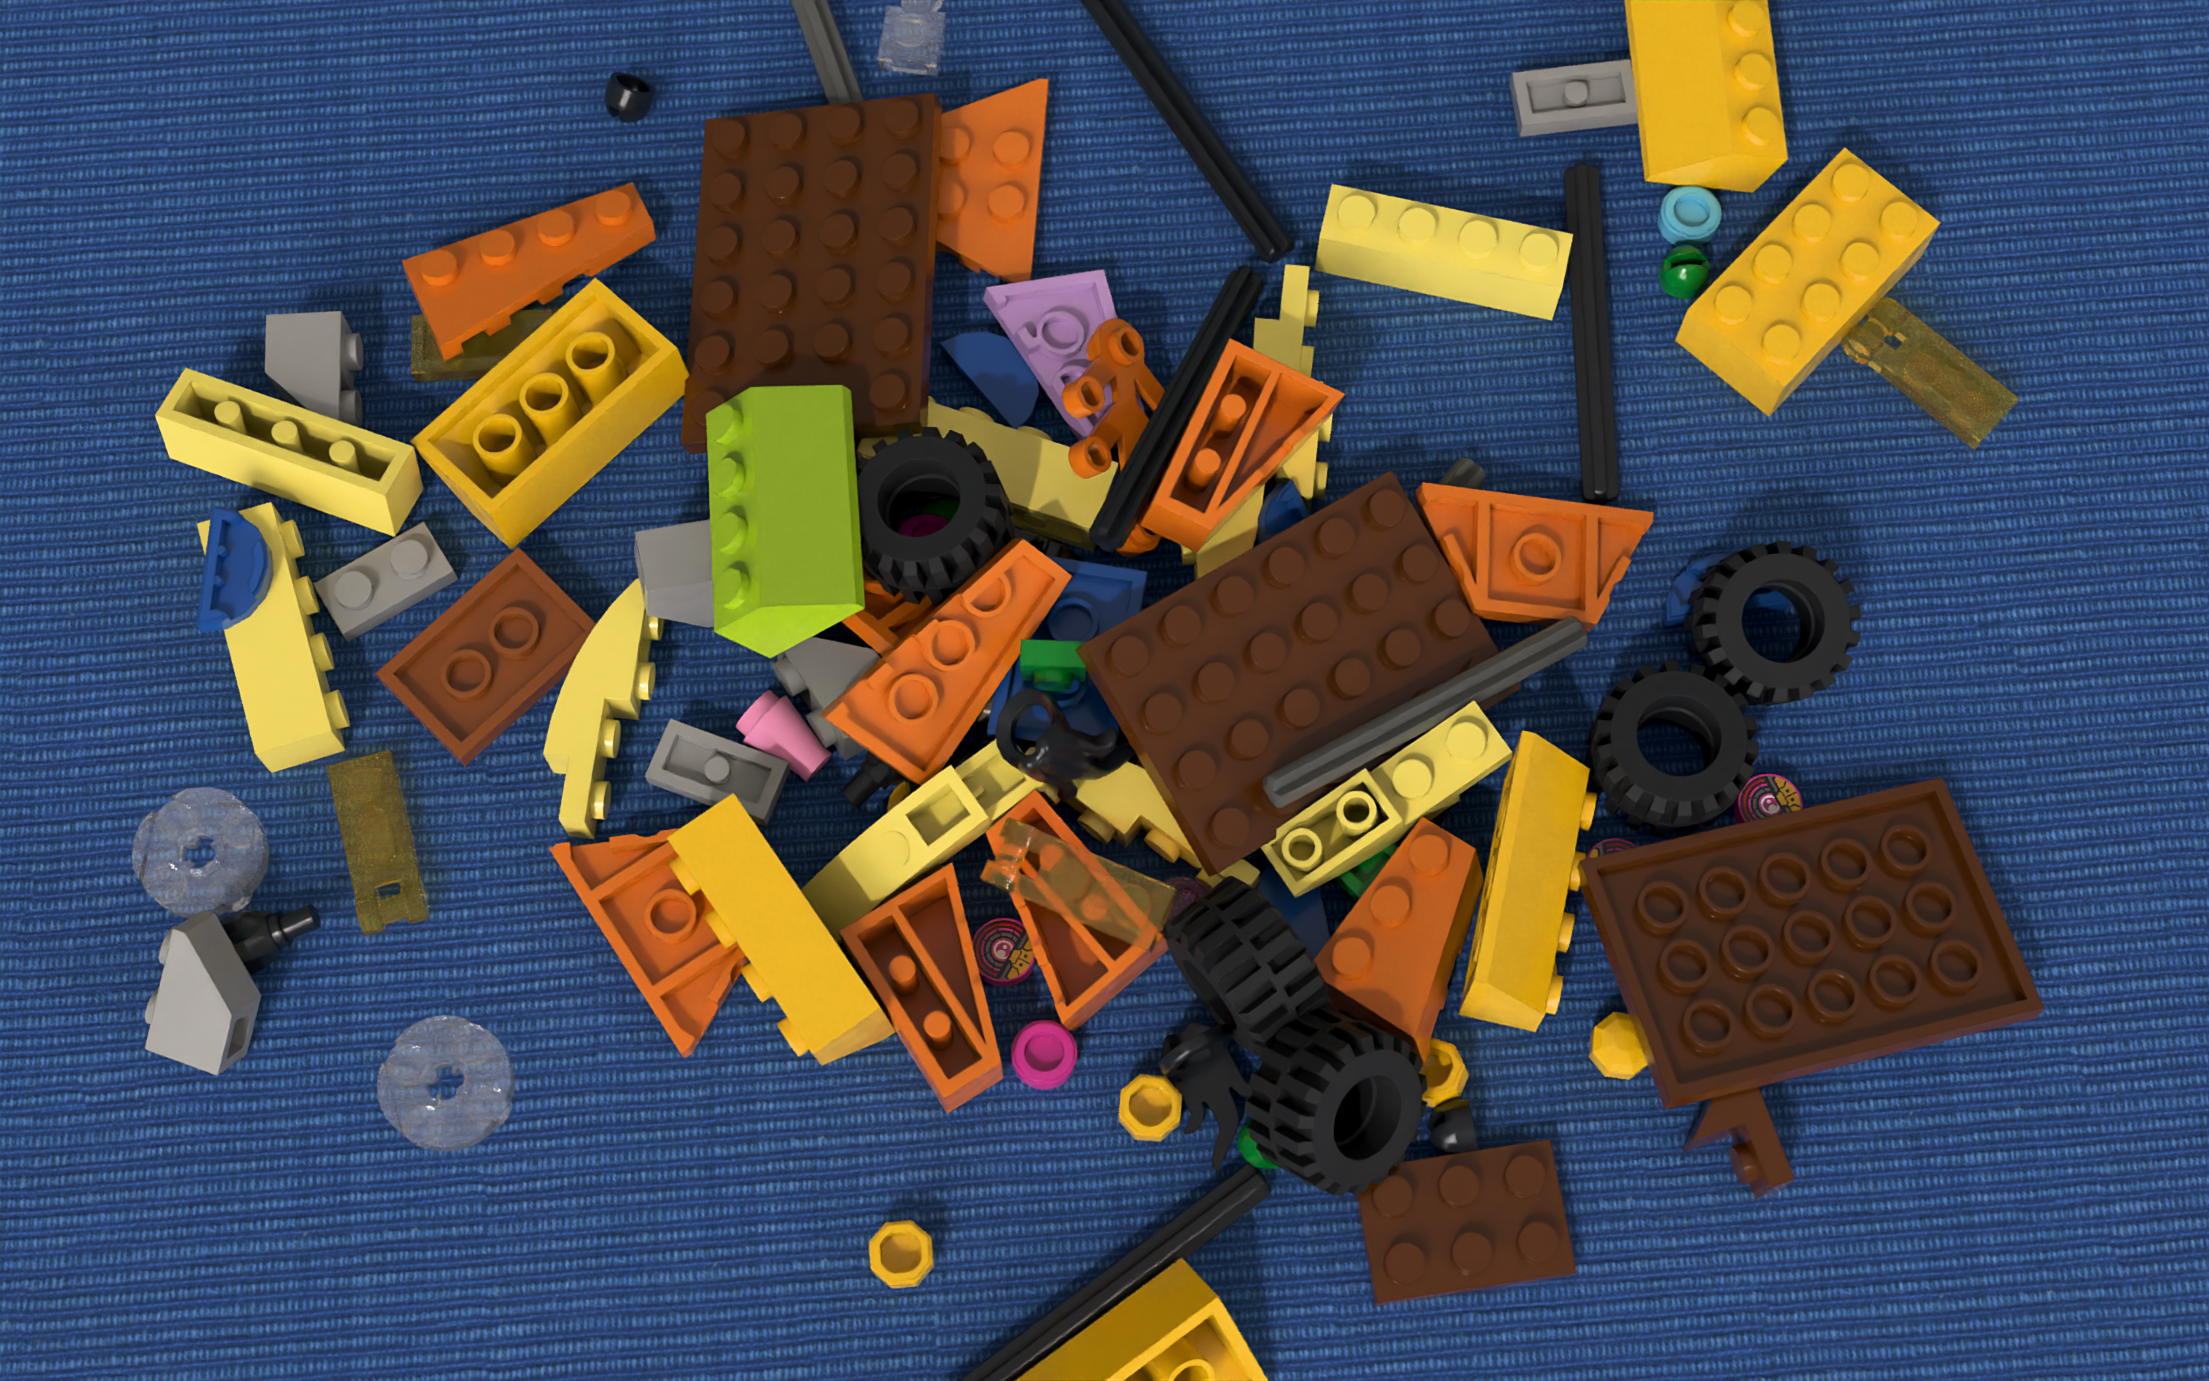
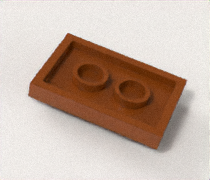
(489, 656)

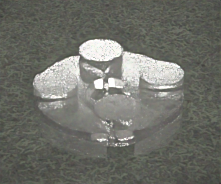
(224, 882)
(414, 1065)

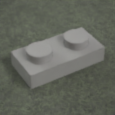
(1574, 97)
(385, 581)
(715, 767)

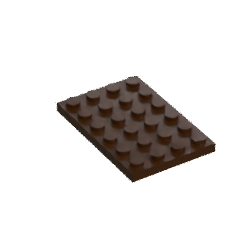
(817, 259)
(1282, 660)
(1806, 942)

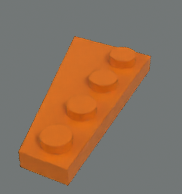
(498, 272)
(943, 672)

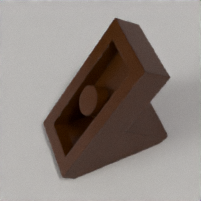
(1756, 1149)

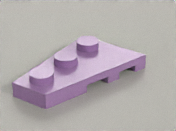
(1051, 329)

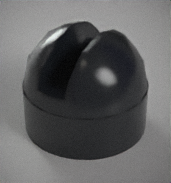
(628, 97)
(1453, 1127)

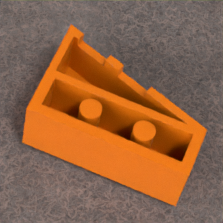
(1235, 441)
(1404, 935)
(1077, 961)
(928, 984)

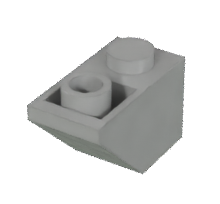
(314, 363)
(676, 572)
(821, 673)
(204, 998)

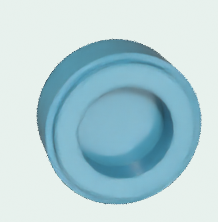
(1689, 216)

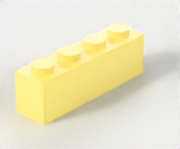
(1443, 252)
(290, 451)
(1033, 471)
(283, 660)

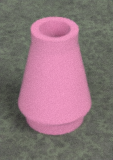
(780, 731)

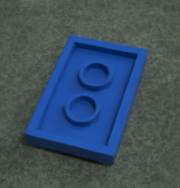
(1087, 607)

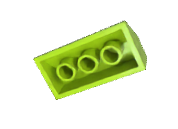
(783, 515)

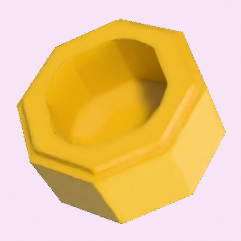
(1616, 1047)
(1444, 1073)
(1150, 1107)
(901, 1254)

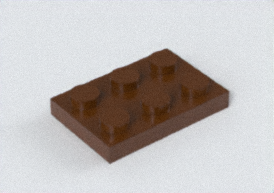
(1465, 1224)

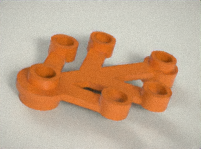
(1117, 358)

